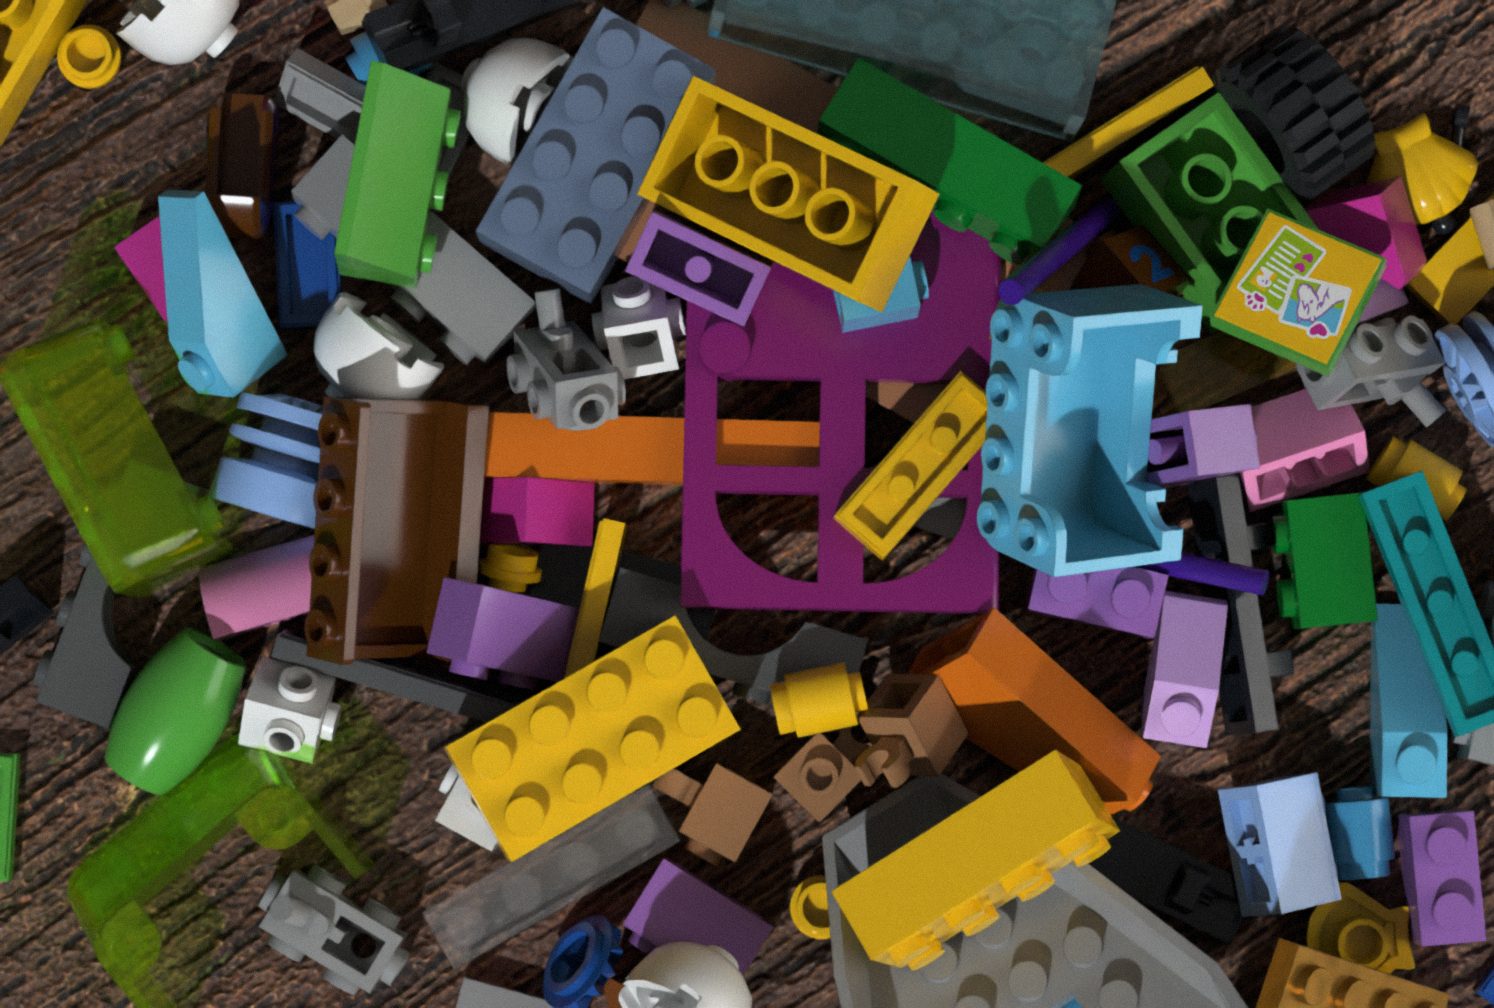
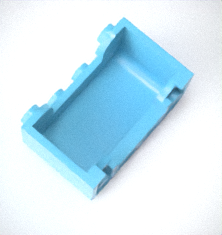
(1075, 428)

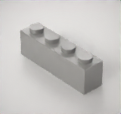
(462, 294)

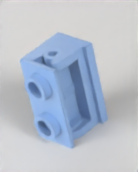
(1279, 845)

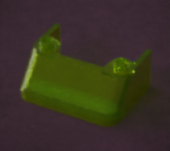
(110, 459)
(172, 833)

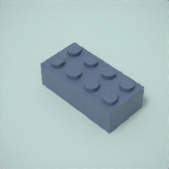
(580, 171)

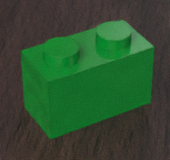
(1324, 561)

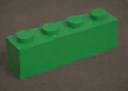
(978, 176)

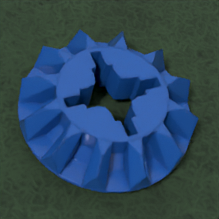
(588, 944)

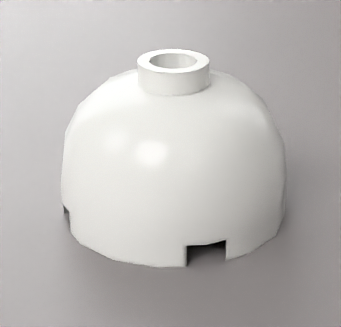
(179, 29)
(510, 92)
(371, 354)
(686, 978)

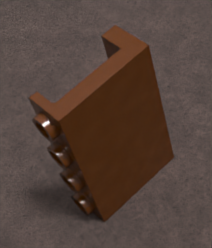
(392, 521)

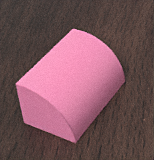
(1302, 449)
(257, 589)

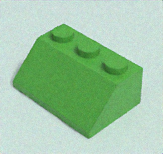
(395, 178)
(1202, 195)

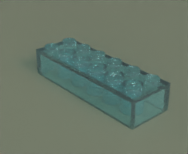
(986, 57)

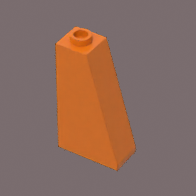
(1027, 706)

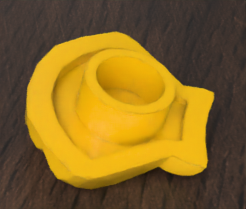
(1431, 168)
(1362, 931)

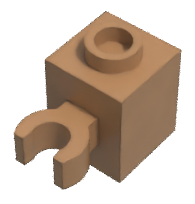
(910, 729)
(822, 772)
(720, 812)

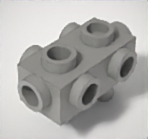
(1381, 363)
(563, 371)
(317, 921)

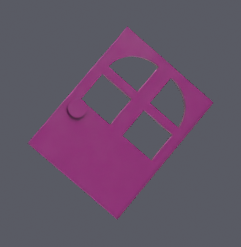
(799, 338)

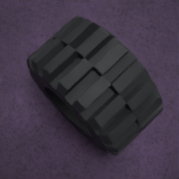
(1298, 109)

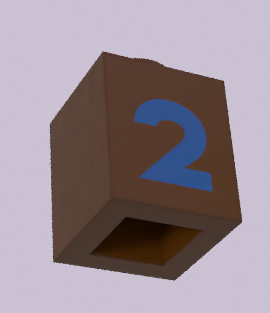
(1130, 260)

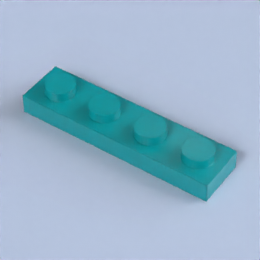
(1435, 599)

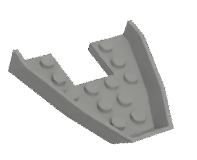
(1064, 945)

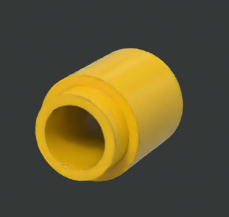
(1405, 459)
(818, 700)

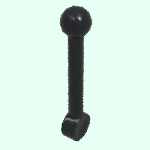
(1460, 117)

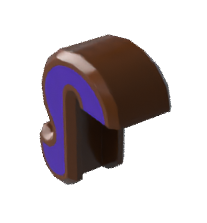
(242, 162)

